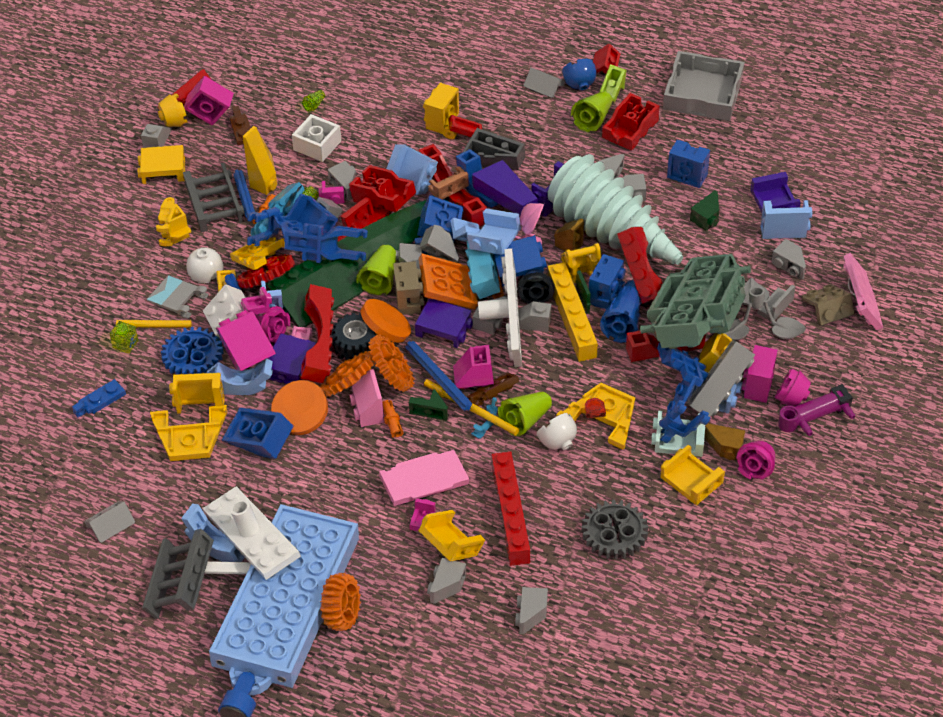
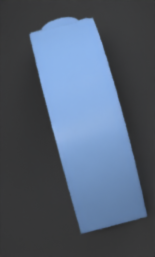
(246, 381)
(222, 548)

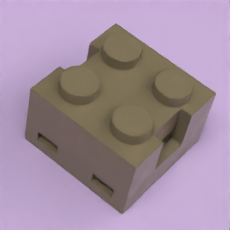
(408, 287)

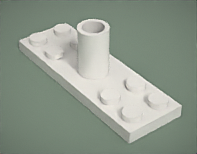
(506, 308)
(251, 533)

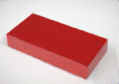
(463, 126)

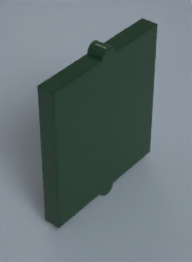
(583, 292)

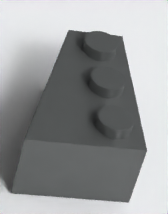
(496, 148)

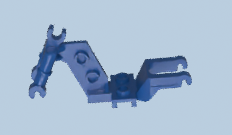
(308, 238)
(692, 374)

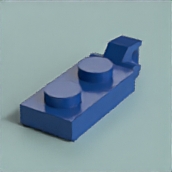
(99, 398)

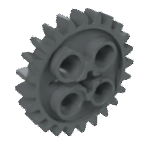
(625, 522)

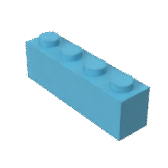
(482, 273)

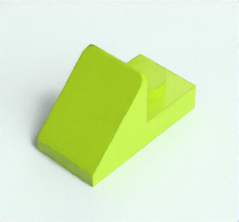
(614, 81)

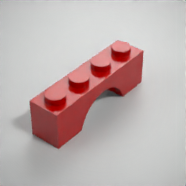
(634, 247)
(644, 346)

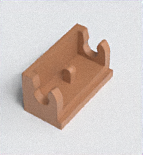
(449, 185)

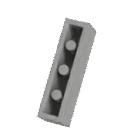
(721, 378)

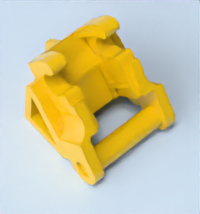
(174, 221)
(581, 259)

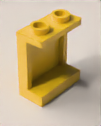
(161, 162)
(196, 389)
(691, 475)
(448, 538)

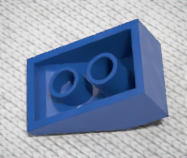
(258, 432)

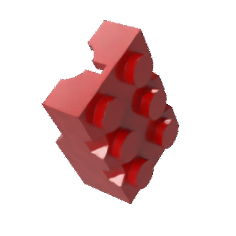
(630, 122)
(382, 188)

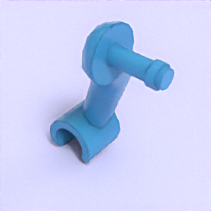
(479, 430)

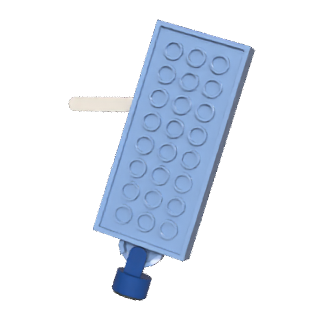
(278, 617)

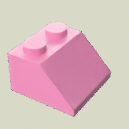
(367, 400)

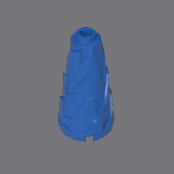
(622, 314)

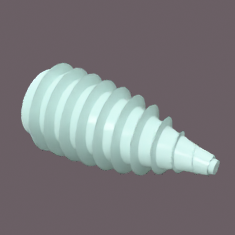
(606, 207)

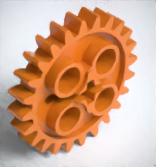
(391, 363)
(347, 373)

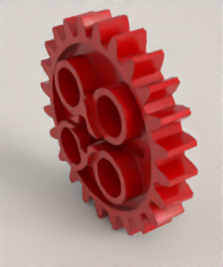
(275, 268)

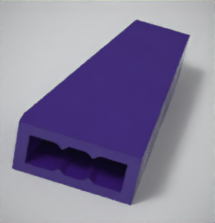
(503, 187)

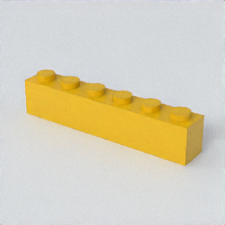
(572, 312)

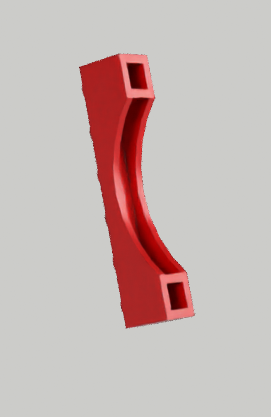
(472, 206)
(316, 360)
(511, 508)

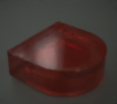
(595, 408)

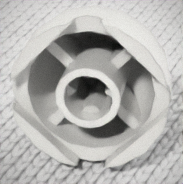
(203, 265)
(558, 433)

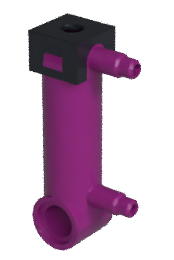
(837, 400)

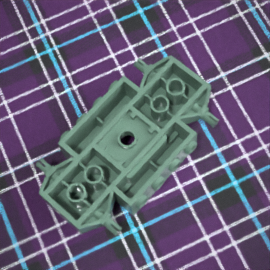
(697, 301)

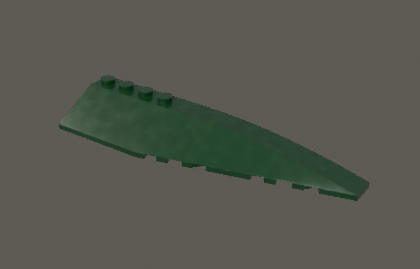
(342, 273)

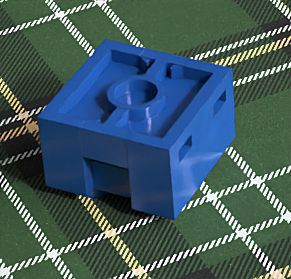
(688, 164)
(438, 213)
(606, 281)

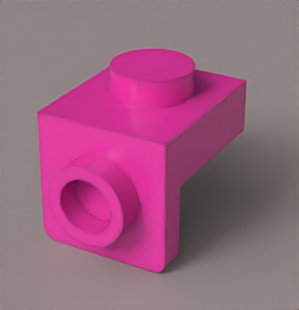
(335, 194)
(257, 304)
(422, 508)

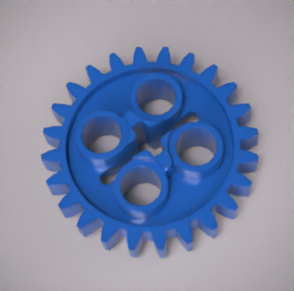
(180, 350)

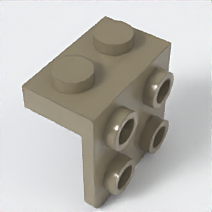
(830, 303)

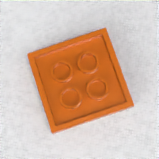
(447, 281)

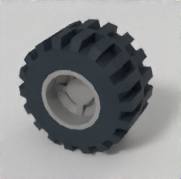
(351, 336)

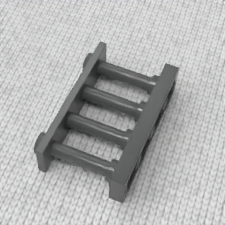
(200, 206)
(191, 578)

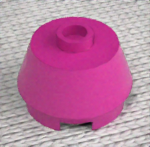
(274, 322)
(793, 389)
(756, 459)

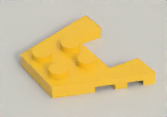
(254, 256)
(618, 409)
(189, 440)

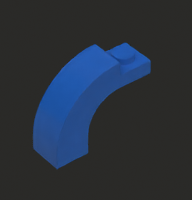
(471, 163)

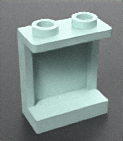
(694, 439)

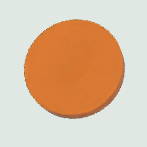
(385, 320)
(302, 405)

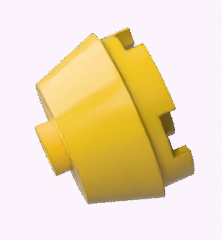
(172, 111)

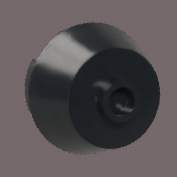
(536, 287)

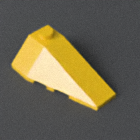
(259, 162)

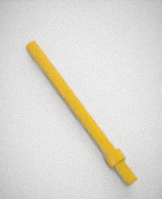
(475, 409)

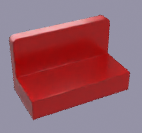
(605, 57)

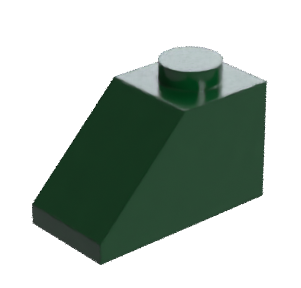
(706, 212)

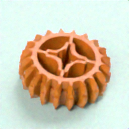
(340, 601)

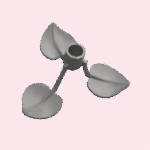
(757, 298)

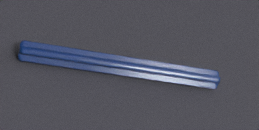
(439, 376)

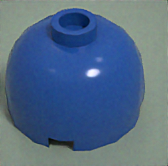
(580, 74)

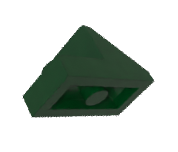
(432, 408)

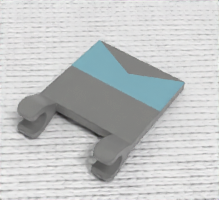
(174, 293)

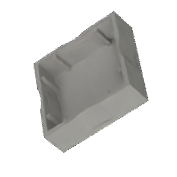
(703, 86)

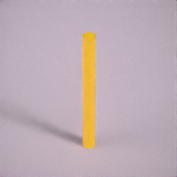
(159, 323)

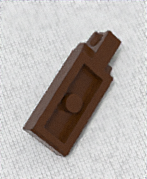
(239, 124)
(501, 383)

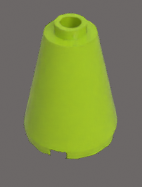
(591, 111)
(378, 271)
(524, 410)

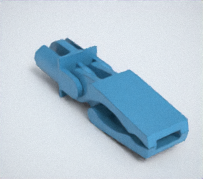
(283, 201)

